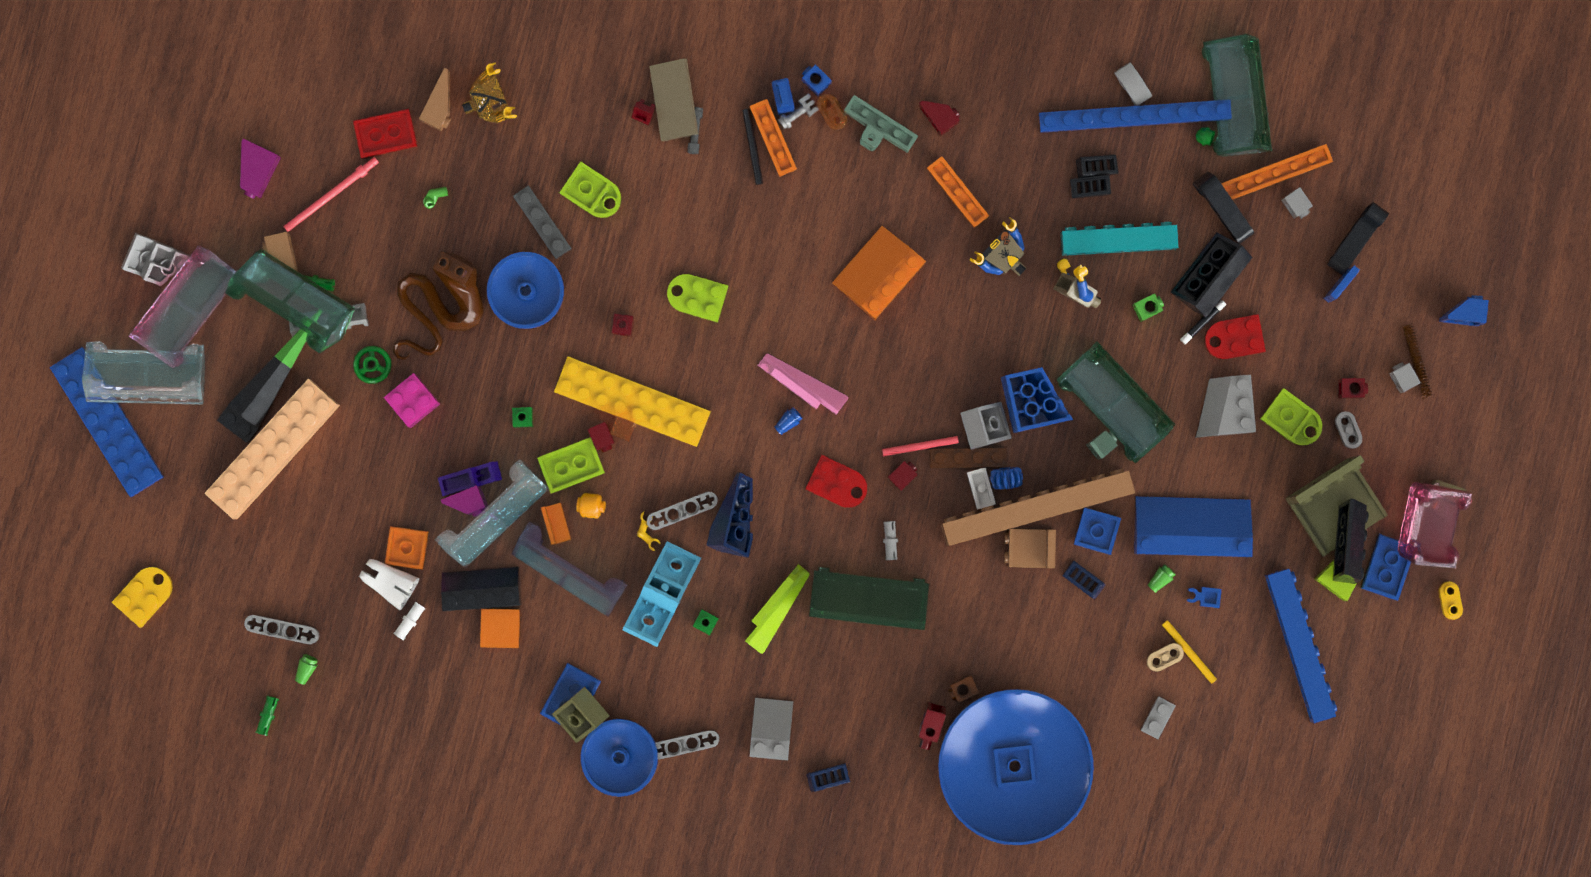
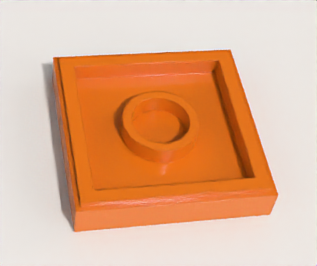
(406, 547)
(500, 628)

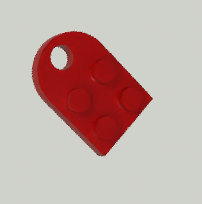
(1237, 337)
(835, 482)

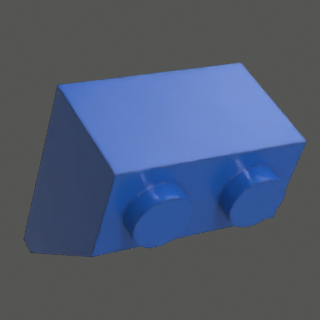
(1468, 312)

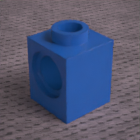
(819, 87)

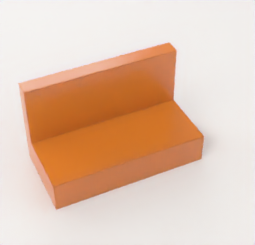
(556, 523)

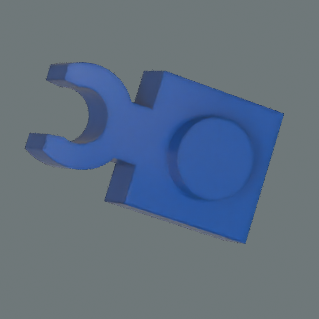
(1208, 597)

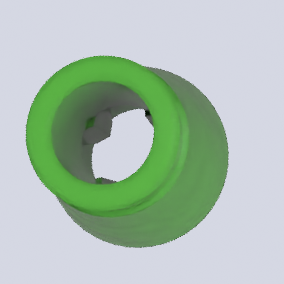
(1161, 578)
(306, 667)

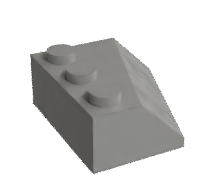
(1227, 407)

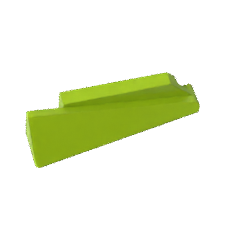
(776, 608)

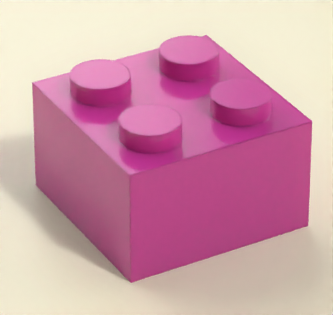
(412, 400)

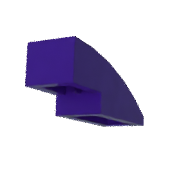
(469, 478)

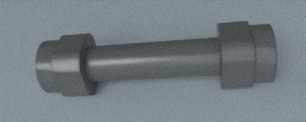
(693, 146)

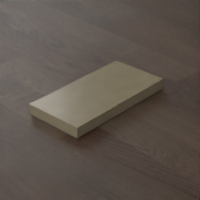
(673, 100)

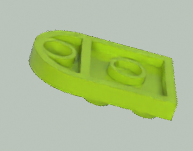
(590, 191)
(699, 296)
(1291, 418)

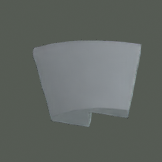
(153, 259)

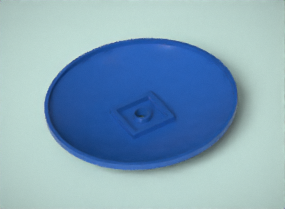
(1022, 803)

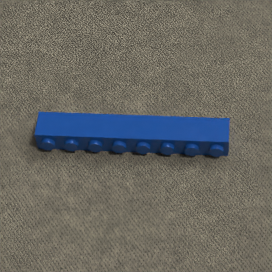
(1300, 645)

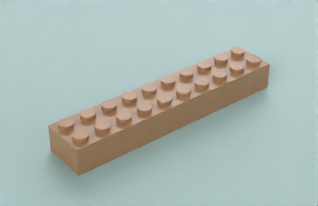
(1037, 508)

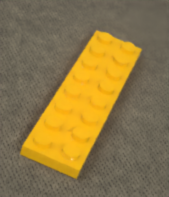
(632, 401)

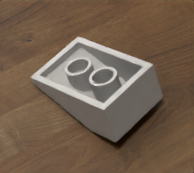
(771, 729)

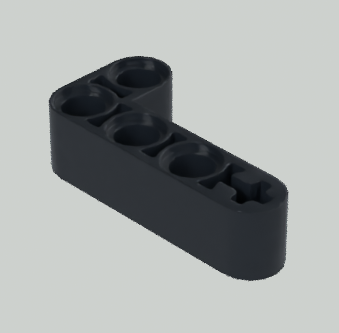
(1224, 207)
(1357, 237)

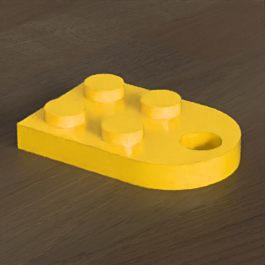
(143, 596)

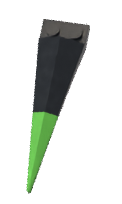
(250, 407)

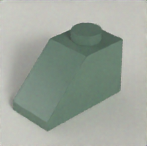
(1102, 444)

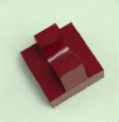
(643, 112)

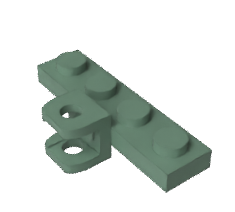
(878, 126)

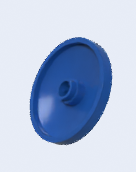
(525, 290)
(619, 757)

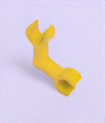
(641, 533)

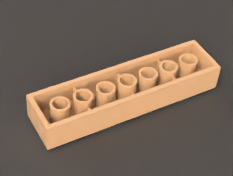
(272, 449)

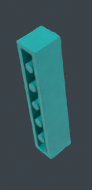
(1119, 239)

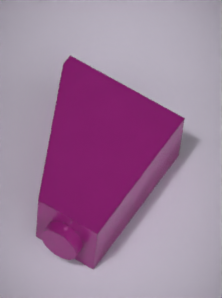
(256, 168)

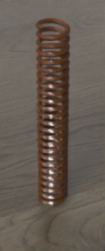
(1417, 360)

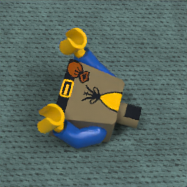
(1003, 252)
(1076, 288)

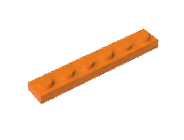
(1278, 172)

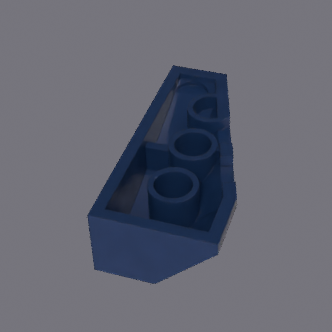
(731, 525)

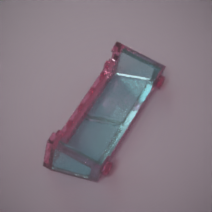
(183, 307)

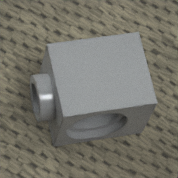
(1297, 203)
(1404, 377)

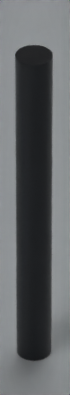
(752, 146)

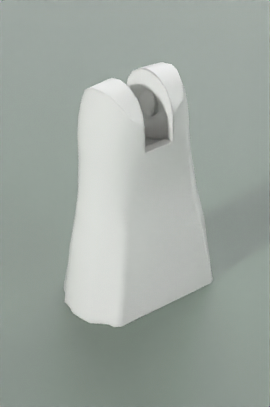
(390, 583)

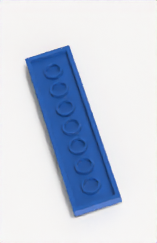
(108, 428)

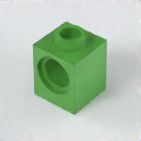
(1140, 310)

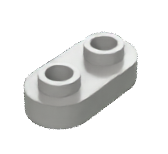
(1349, 429)

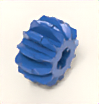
(1006, 478)

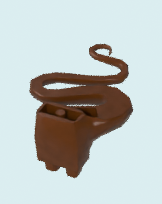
(460, 280)

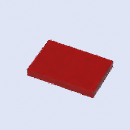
(385, 133)

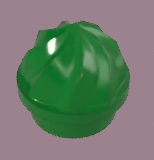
(1205, 136)

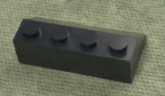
(1211, 274)
(1350, 542)
(481, 589)

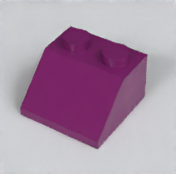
(468, 501)

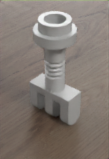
(785, 121)

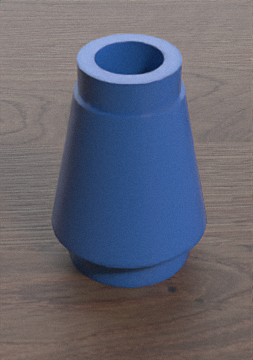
(789, 420)

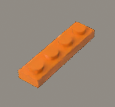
(773, 137)
(957, 192)

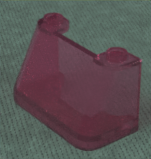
(1431, 524)

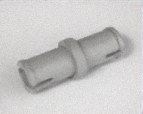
(890, 540)

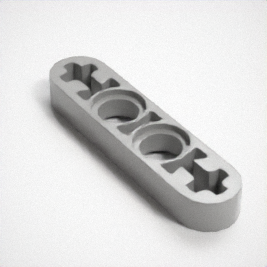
(682, 513)
(281, 631)
(683, 748)

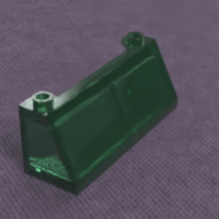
(869, 599)

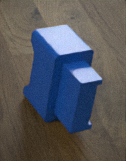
(783, 96)

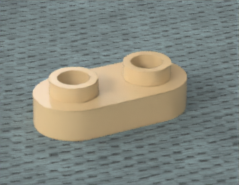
(1164, 657)

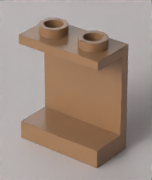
(1030, 548)

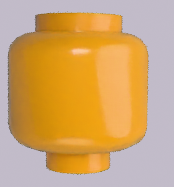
(590, 505)

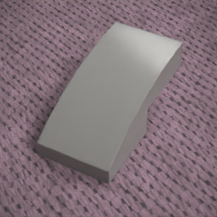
(1133, 84)

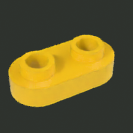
(1448, 601)

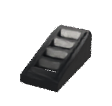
(1081, 167)
(1107, 186)

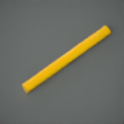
(1190, 653)

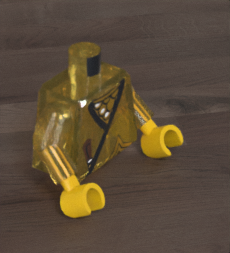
(488, 97)

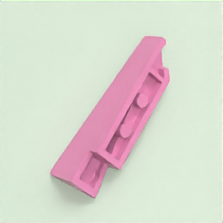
(803, 385)

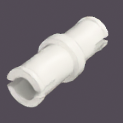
(409, 621)

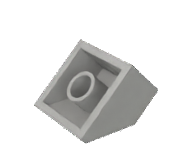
(985, 425)

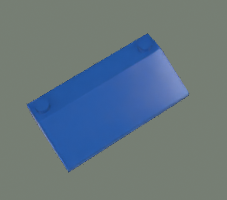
(1193, 526)

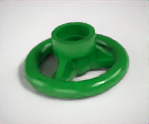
(371, 351)

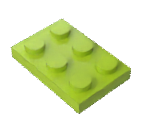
(571, 465)

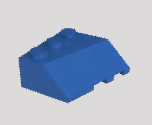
(1032, 400)

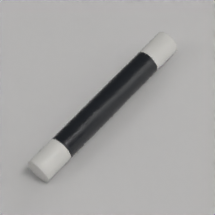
(1202, 322)

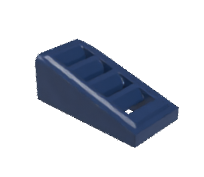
(1096, 591)
(812, 782)

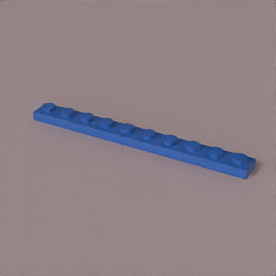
(1135, 116)

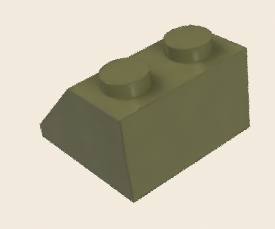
(580, 715)

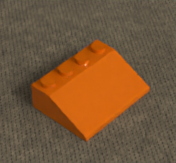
(878, 272)

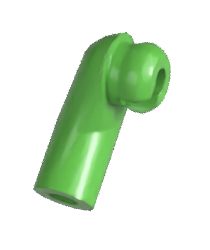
(433, 195)

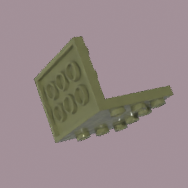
(1319, 501)

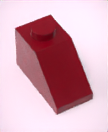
(940, 116)

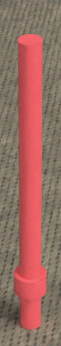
(361, 171)

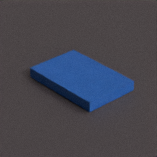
(1386, 569)
(568, 684)

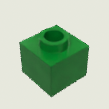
(528, 422)
(712, 622)

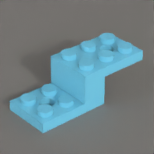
(661, 594)

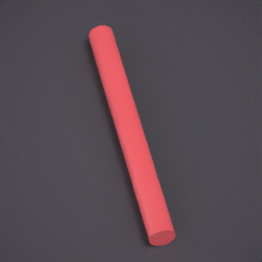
(920, 446)

